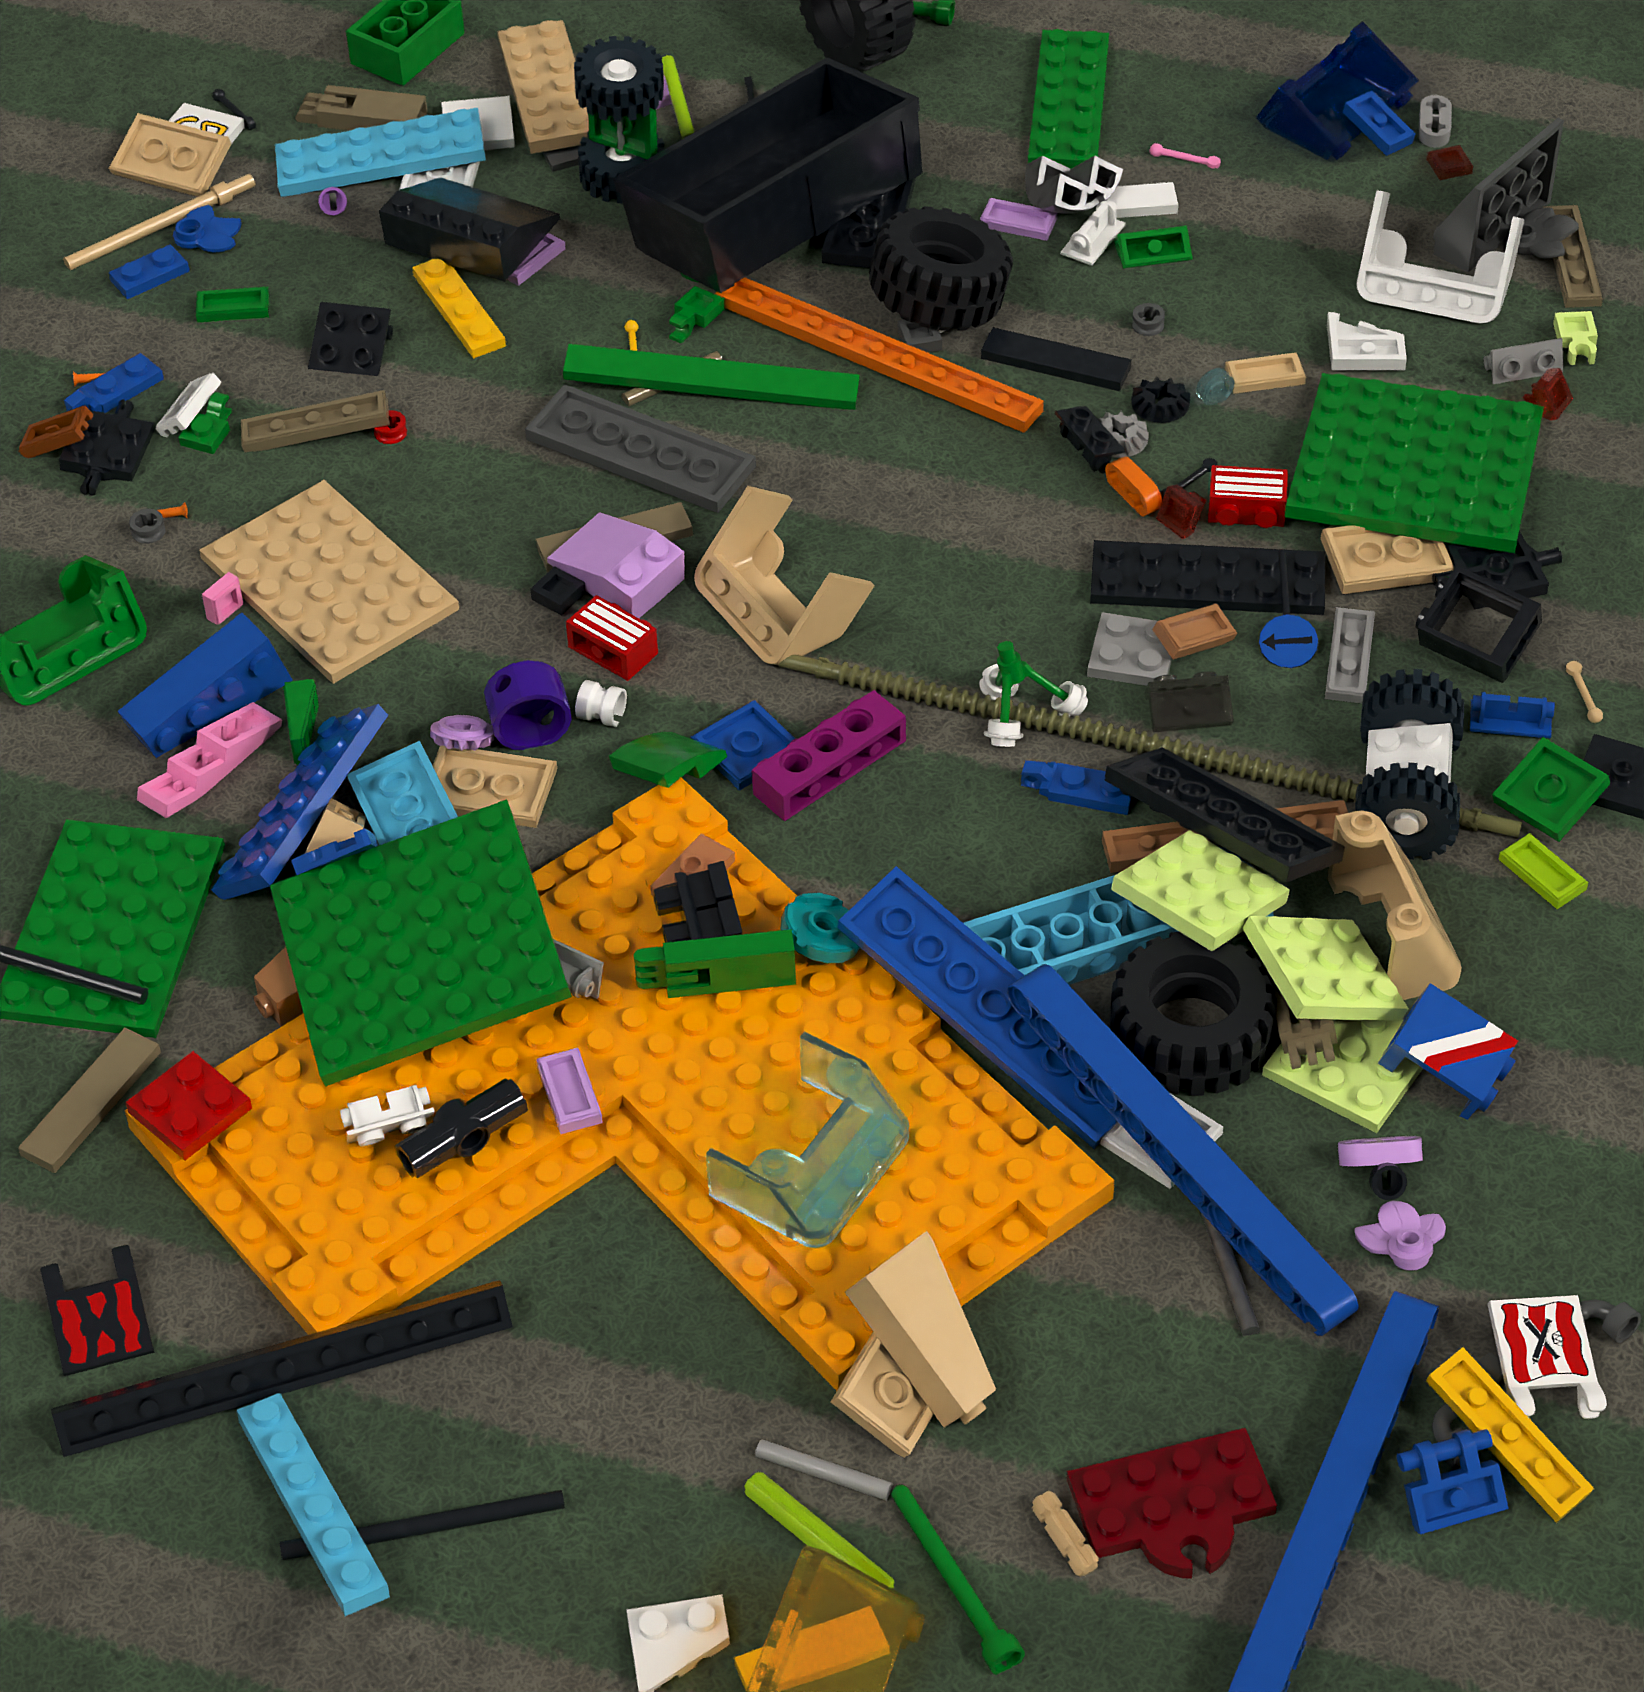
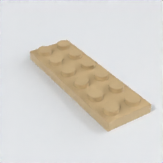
(544, 85)

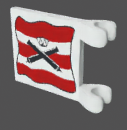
(1545, 1347)

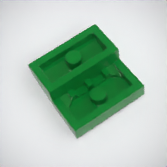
(666, 758)

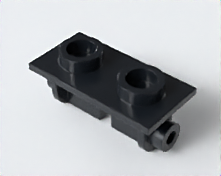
(1088, 433)

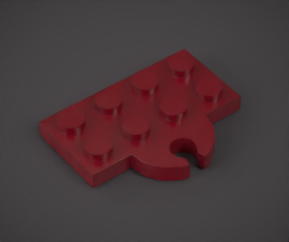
(1173, 1500)

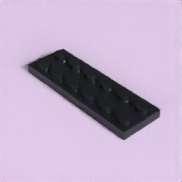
(1205, 576)
(1224, 814)

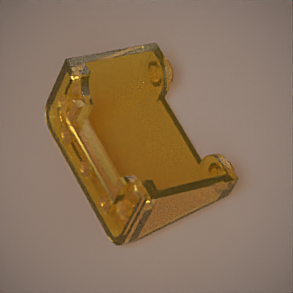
(834, 1630)

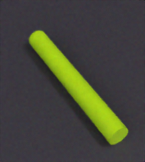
(677, 96)

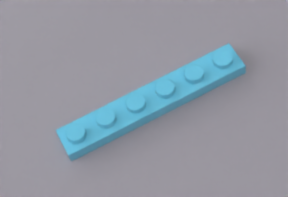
(313, 1504)

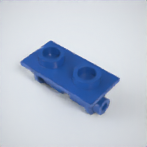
(1525, 718)

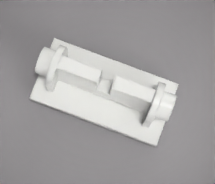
(1095, 234)
(372, 1123)

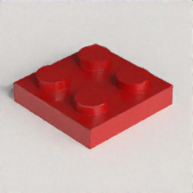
(189, 1105)

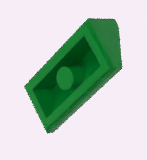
(1153, 247)

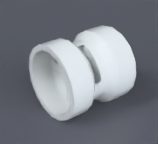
(600, 703)

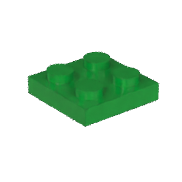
(1551, 789)

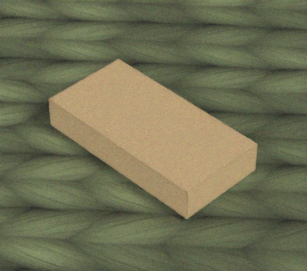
(1266, 372)

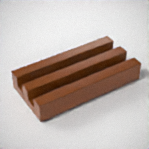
(55, 432)

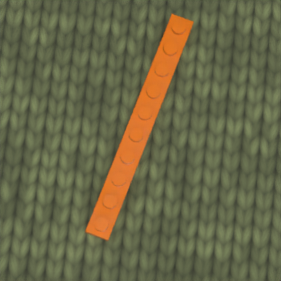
(883, 354)

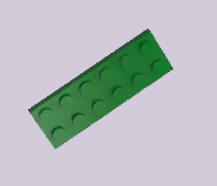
(1069, 96)

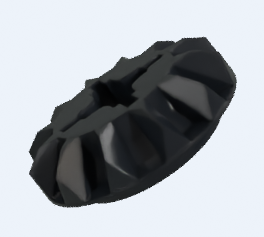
(1168, 409)

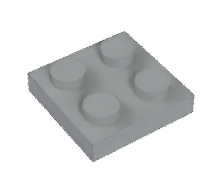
(1127, 651)

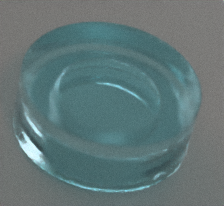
(1215, 386)

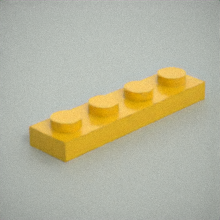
(459, 307)
(1515, 1438)

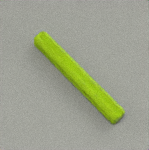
(808, 1526)

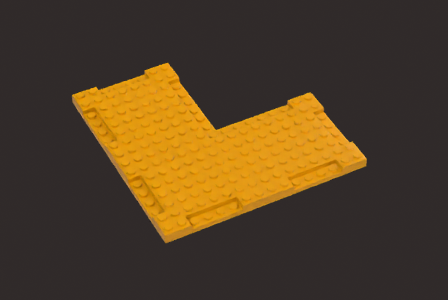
(355, 1236)

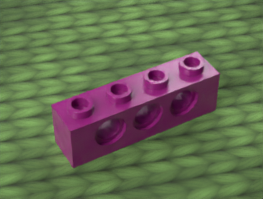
(828, 755)

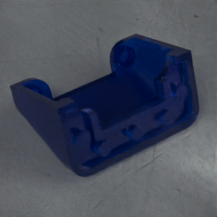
(1313, 106)

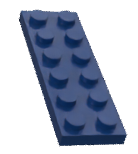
(299, 802)

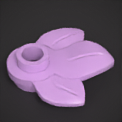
(1402, 1235)

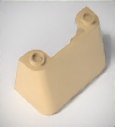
(1380, 871)

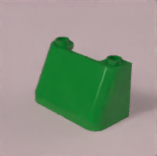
(75, 636)

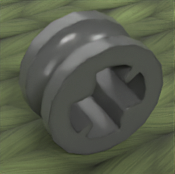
(1148, 328)
(147, 518)

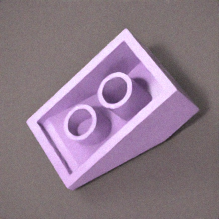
(622, 562)

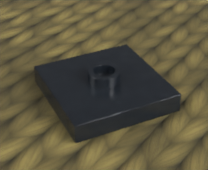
(1626, 774)

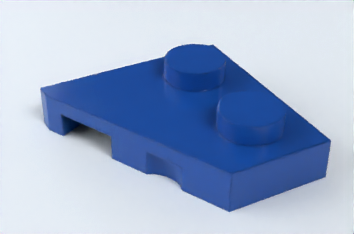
(334, 851)

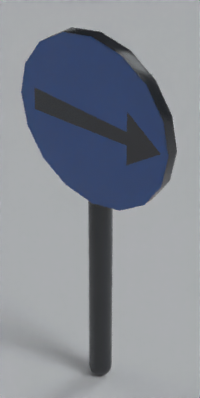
(1288, 638)

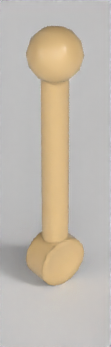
(1594, 714)

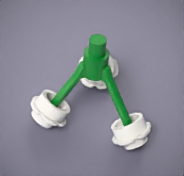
(1003, 680)

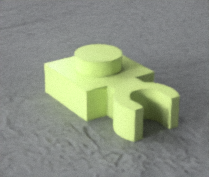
(1577, 334)

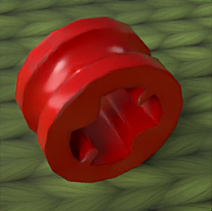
(397, 433)

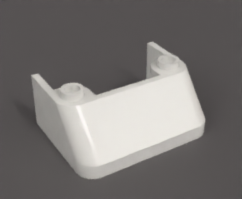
(1391, 282)

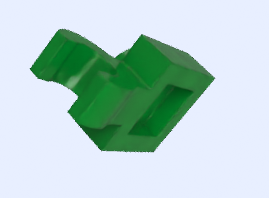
(694, 308)
(208, 430)

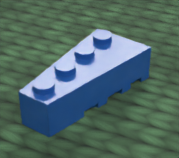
(206, 685)

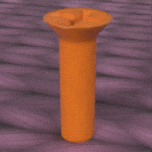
(85, 378)
(175, 511)

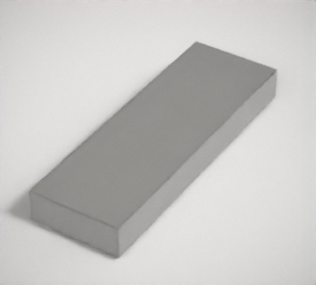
(1349, 655)

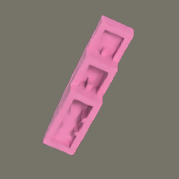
(215, 754)

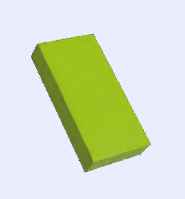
(1543, 871)

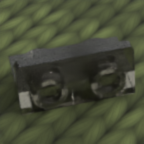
(1189, 702)

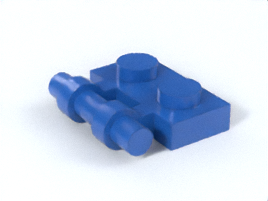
(1454, 1495)

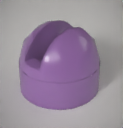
(324, 201)

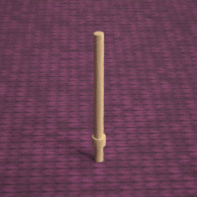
(219, 194)

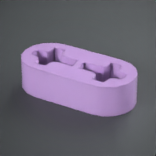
(1380, 1150)

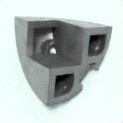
(1070, 190)

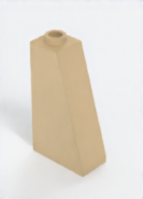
(925, 1330)

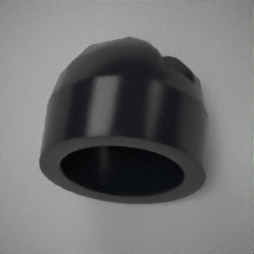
(1396, 1179)

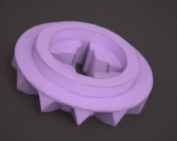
(462, 732)

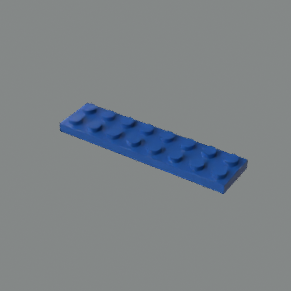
(968, 989)

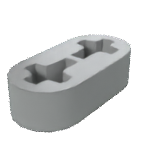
(1441, 121)

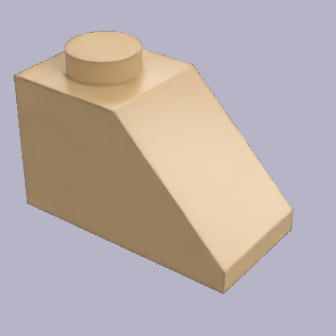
(335, 824)

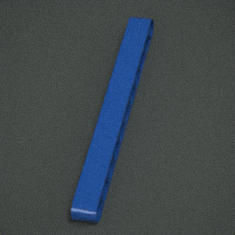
(1183, 1150)
(1335, 1497)

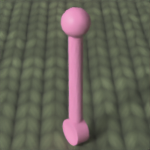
(1157, 150)

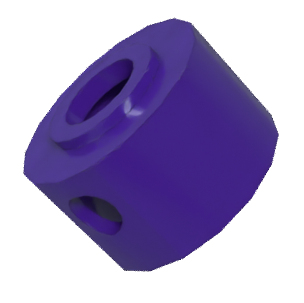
(520, 699)

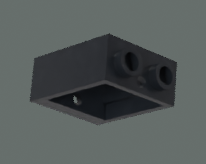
(1523, 611)

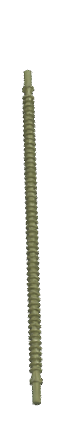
(825, 669)

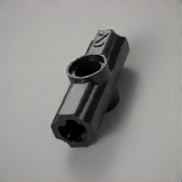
(461, 1128)

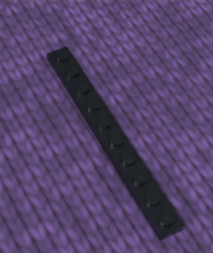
(281, 1368)

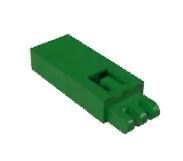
(718, 964)

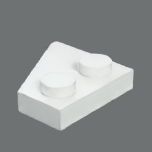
(1364, 346)
(675, 1637)

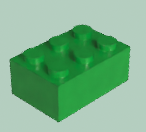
(404, 36)

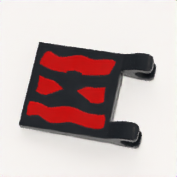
(98, 1321)

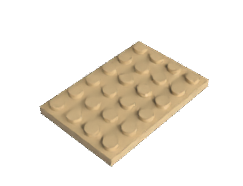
(330, 581)

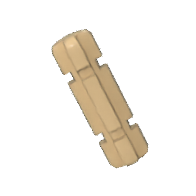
(1065, 1533)

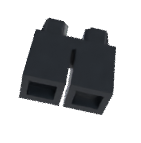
(703, 902)

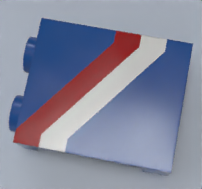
(1453, 1047)

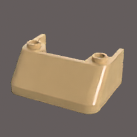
(742, 584)

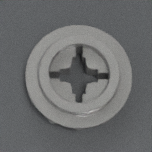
(1135, 432)

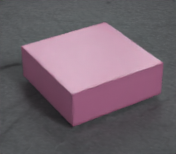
(222, 598)

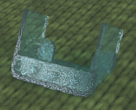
(822, 1188)

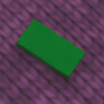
(232, 304)

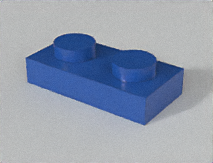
(1379, 123)
(148, 271)

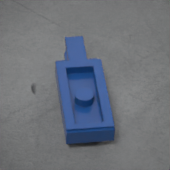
(117, 384)
(1075, 786)

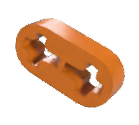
(1134, 485)

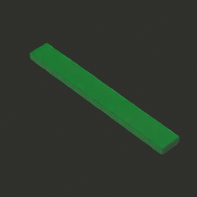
(711, 377)

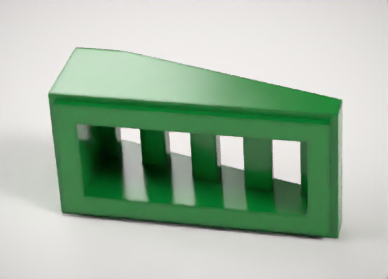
(301, 711)

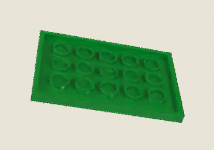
(118, 908)

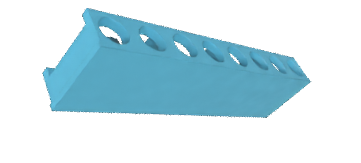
(1072, 931)

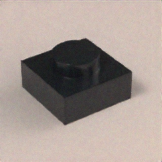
(558, 590)

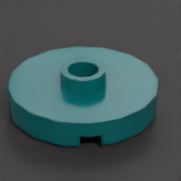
(815, 929)

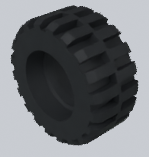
(860, 30)
(940, 268)
(1186, 1054)

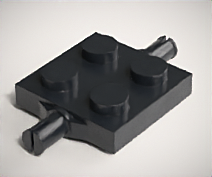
(109, 449)
(1514, 571)

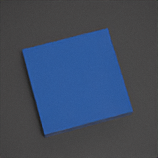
(748, 738)

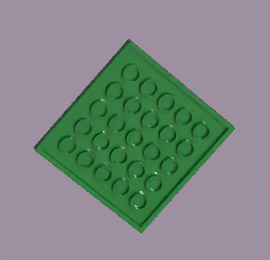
(1416, 462)
(418, 942)

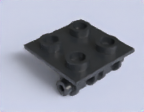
(350, 338)

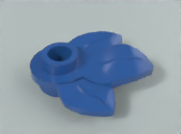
(206, 231)

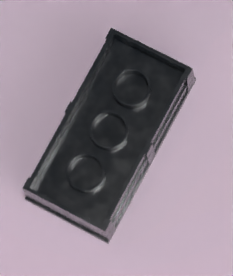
(772, 173)

